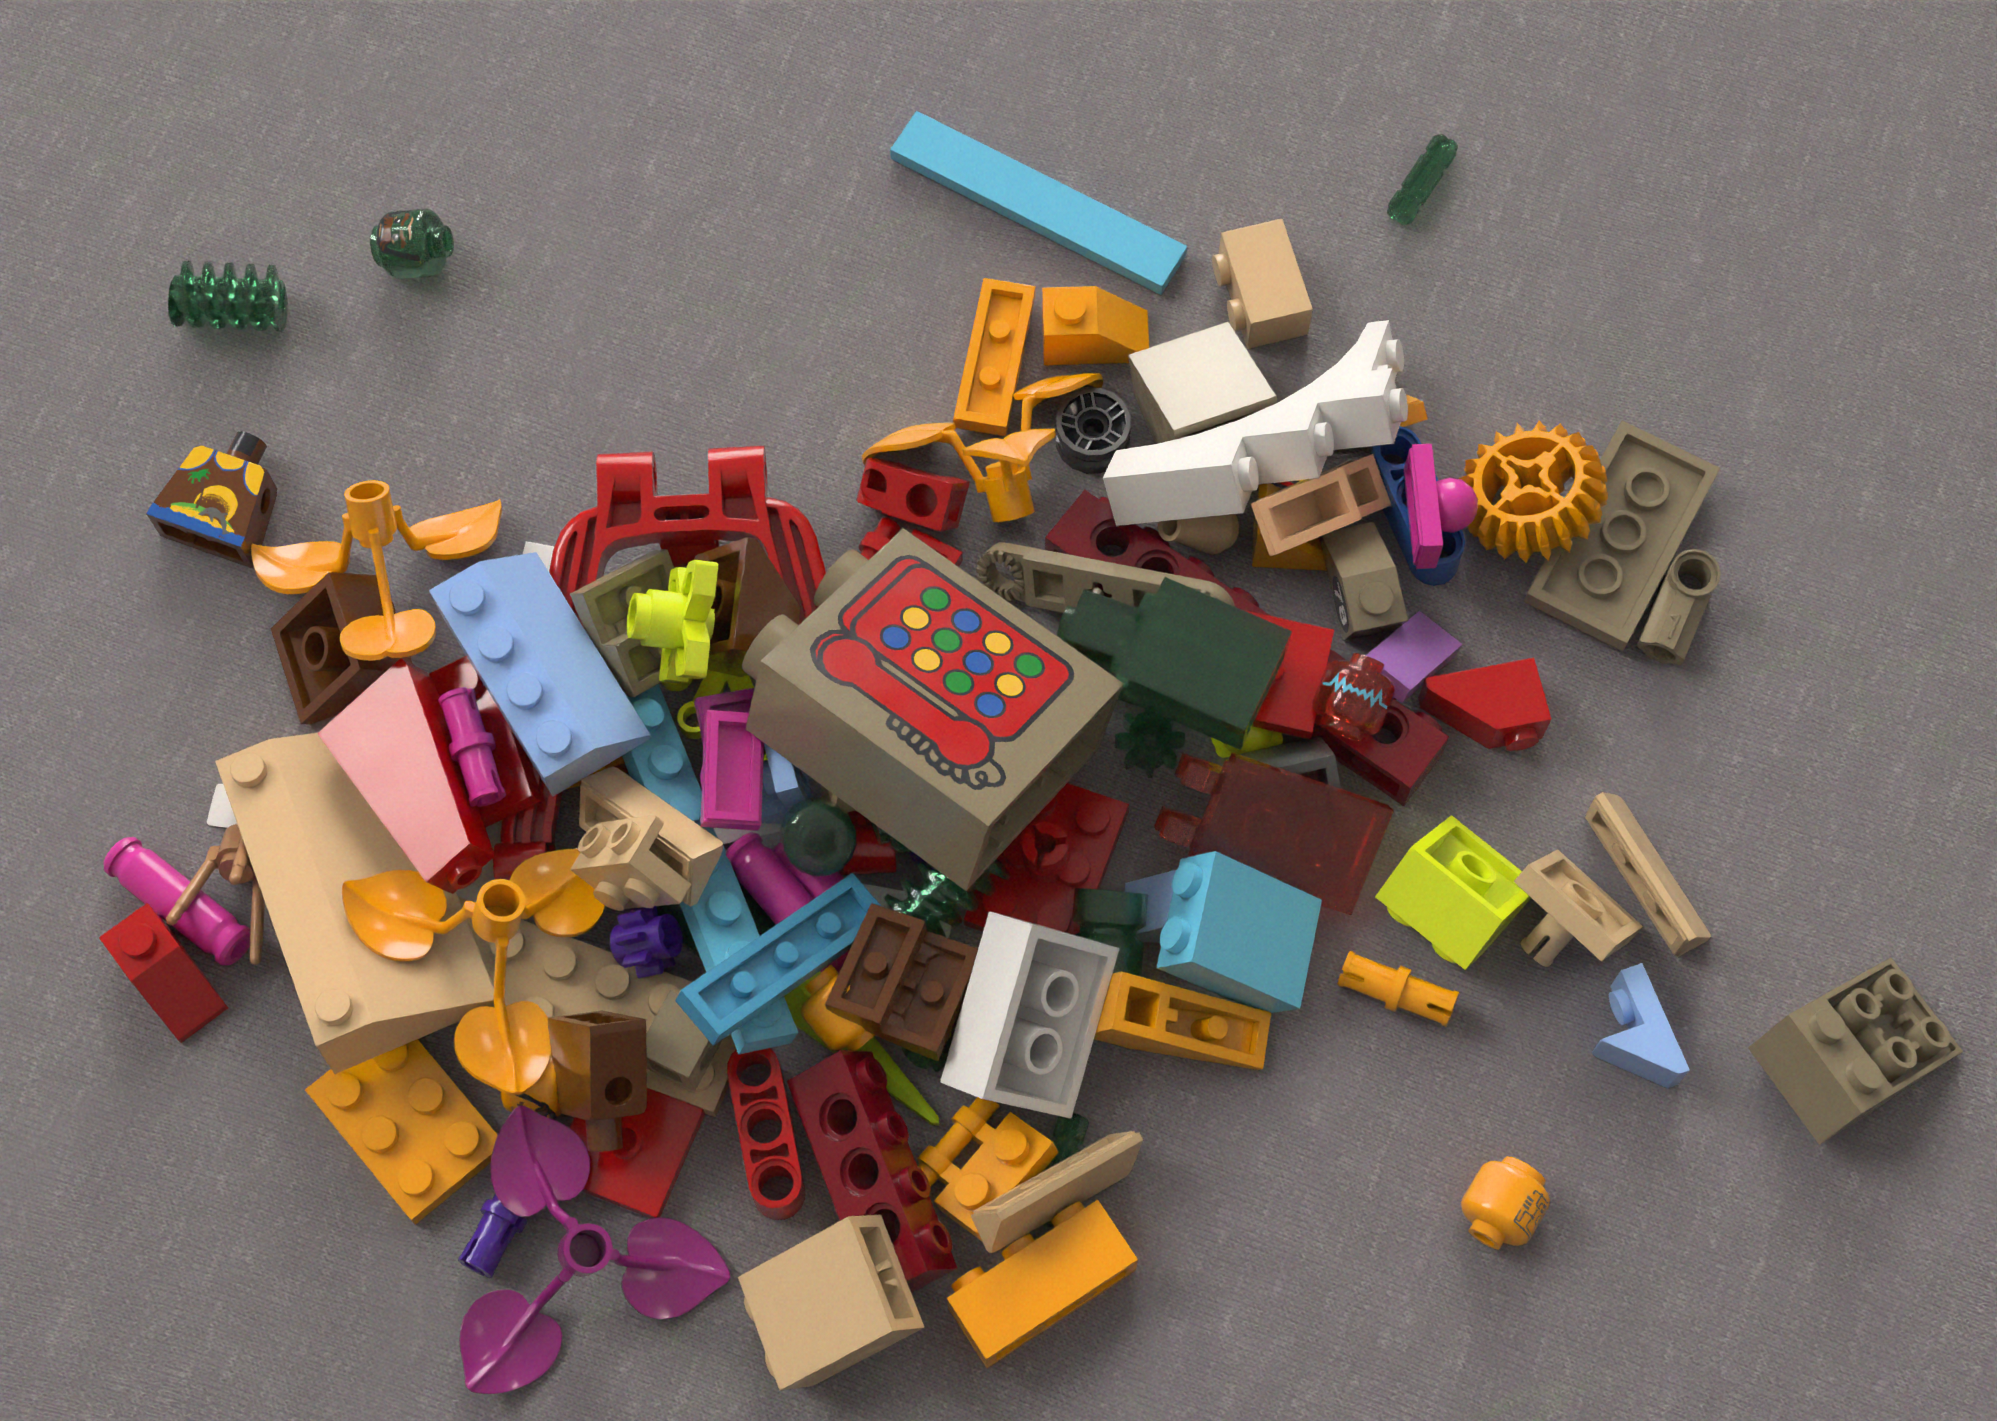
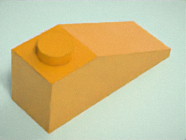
(1182, 1023)

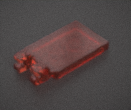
(1281, 826)

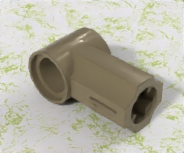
(1678, 608)

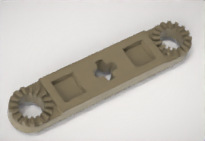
(1058, 579)

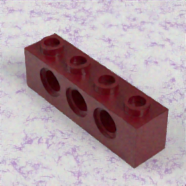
(848, 1153)

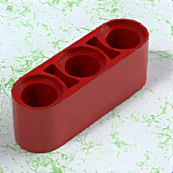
(769, 1159)

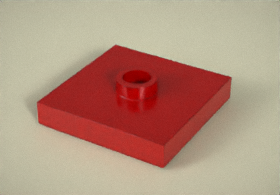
(1291, 695)
(651, 1155)

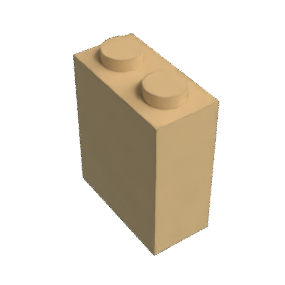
(830, 1302)

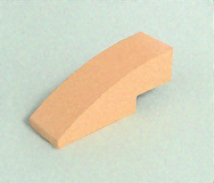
(1320, 504)

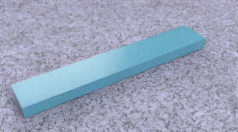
(1039, 202)

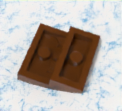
(903, 981)

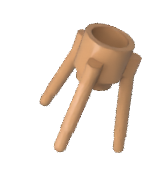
(235, 867)

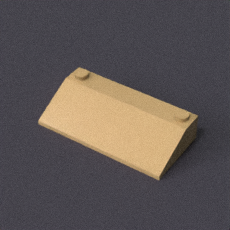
(304, 839)

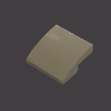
(604, 613)

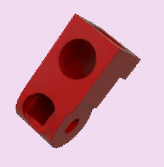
(913, 494)

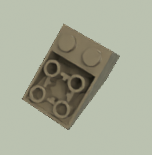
(1854, 1049)

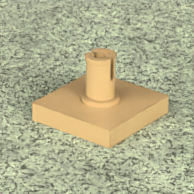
(1574, 909)

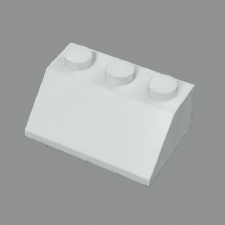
(1029, 1016)

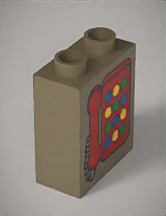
(928, 703)

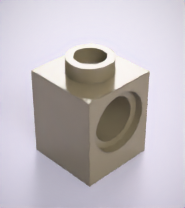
(678, 1046)

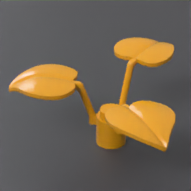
(1006, 480)
(373, 522)
(401, 912)

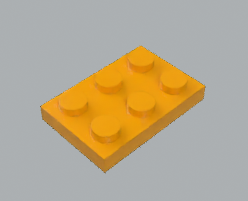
(407, 1125)

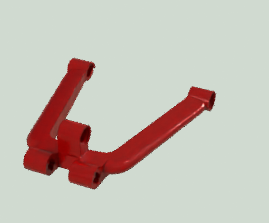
(685, 525)

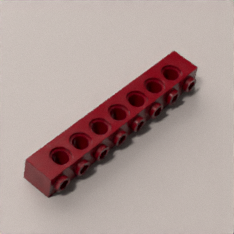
(1391, 767)

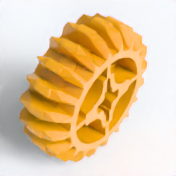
(1534, 473)

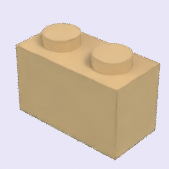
(1263, 284)

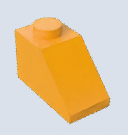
(1090, 326)

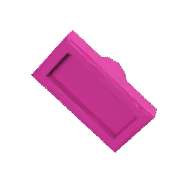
(1434, 505)
(731, 773)

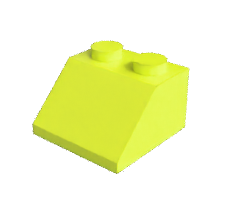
(1454, 892)

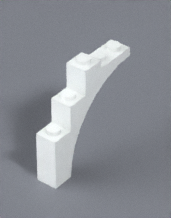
(1285, 442)

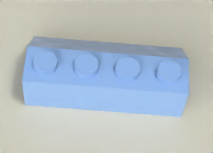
(540, 667)

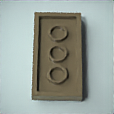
(1616, 571)

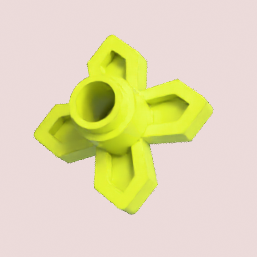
(678, 621)

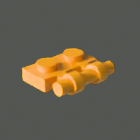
(1003, 1161)

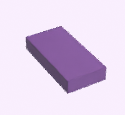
(1415, 653)

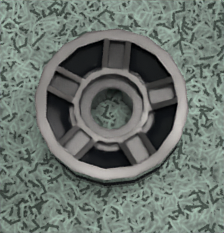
(1107, 416)

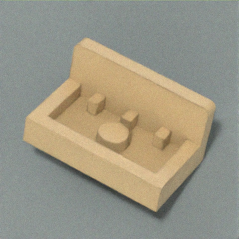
(623, 870)

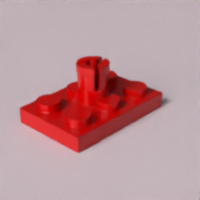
(1051, 857)

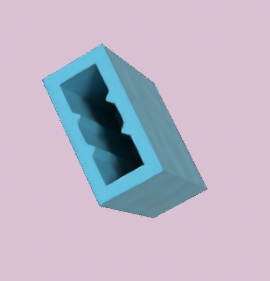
(1239, 932)

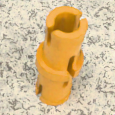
(1398, 988)

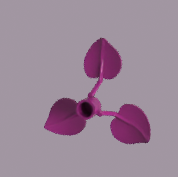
(667, 1262)

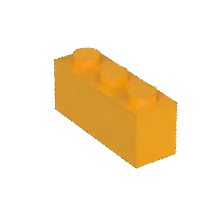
(1040, 1281)

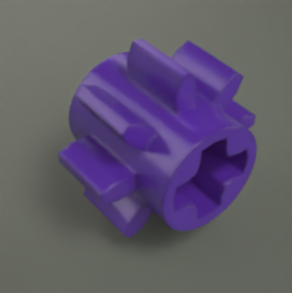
(646, 941)

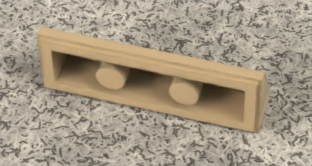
(680, 842)
(1646, 874)
(1056, 1189)

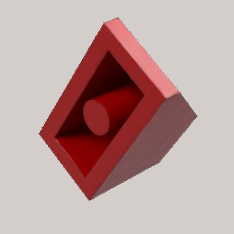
(1491, 704)
(163, 972)

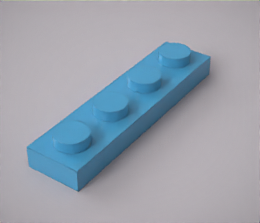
(777, 961)

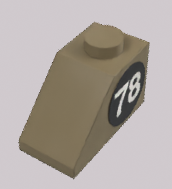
(1363, 581)

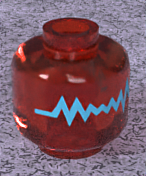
(1353, 697)

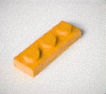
(994, 357)

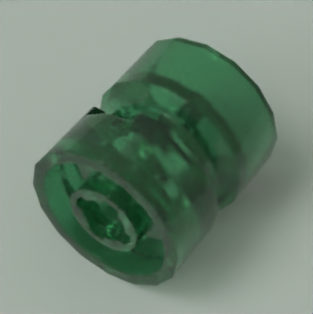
(1113, 920)

